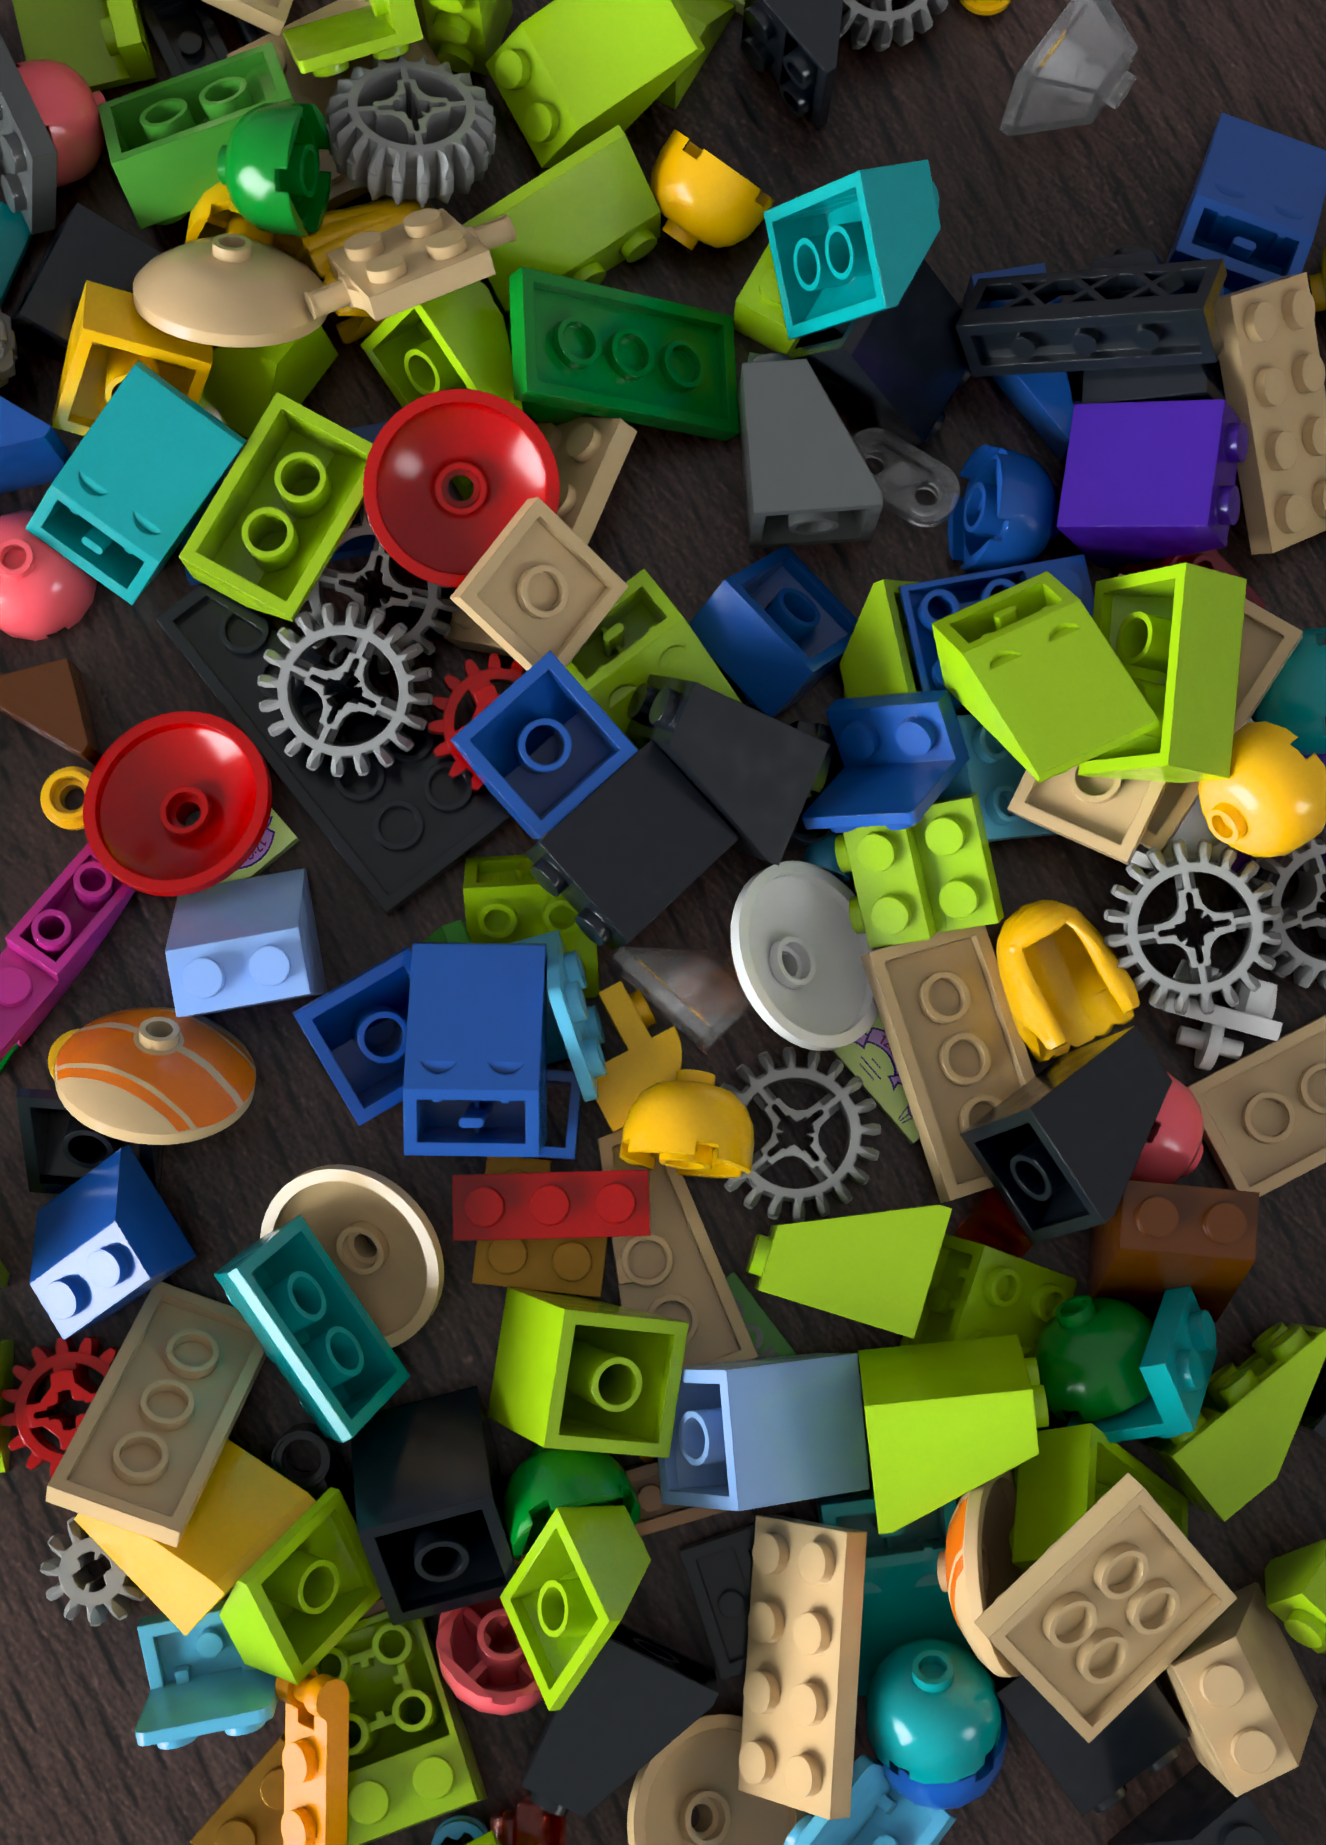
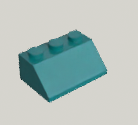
(852, 245)
(313, 1328)

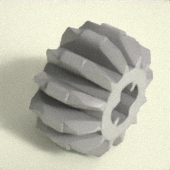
(79, 1585)

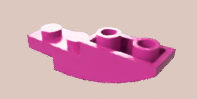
(55, 944)

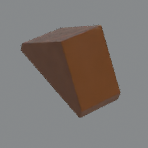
(53, 704)

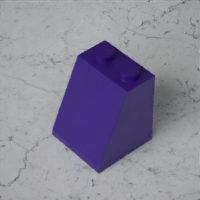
(1151, 479)

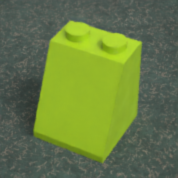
(856, 1264)
(587, 1374)
(946, 1420)

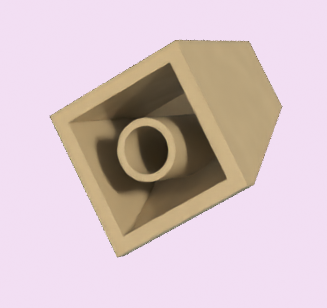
(1242, 1696)

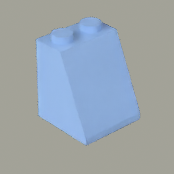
(244, 945)
(766, 1432)

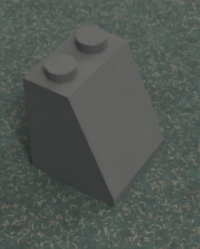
(799, 461)

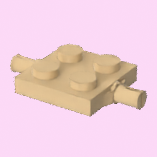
(409, 263)

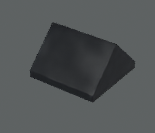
(63, 1149)

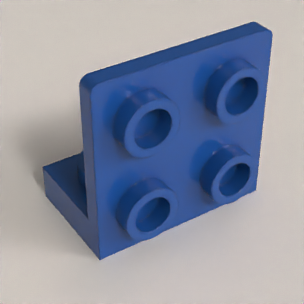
(894, 758)

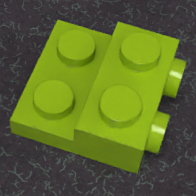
(922, 876)

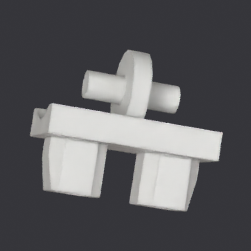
(1250, 1016)

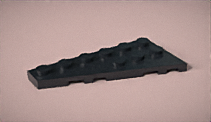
(390, 826)

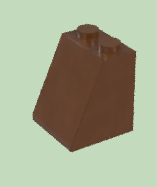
(1174, 1240)

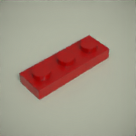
(551, 1205)

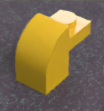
(643, 1063)

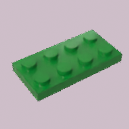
(622, 355)

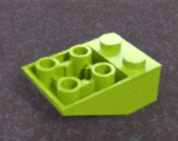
(638, 639)
(1041, 677)
(1245, 1421)
(405, 1730)

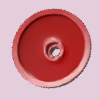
(427, 447)
(151, 785)

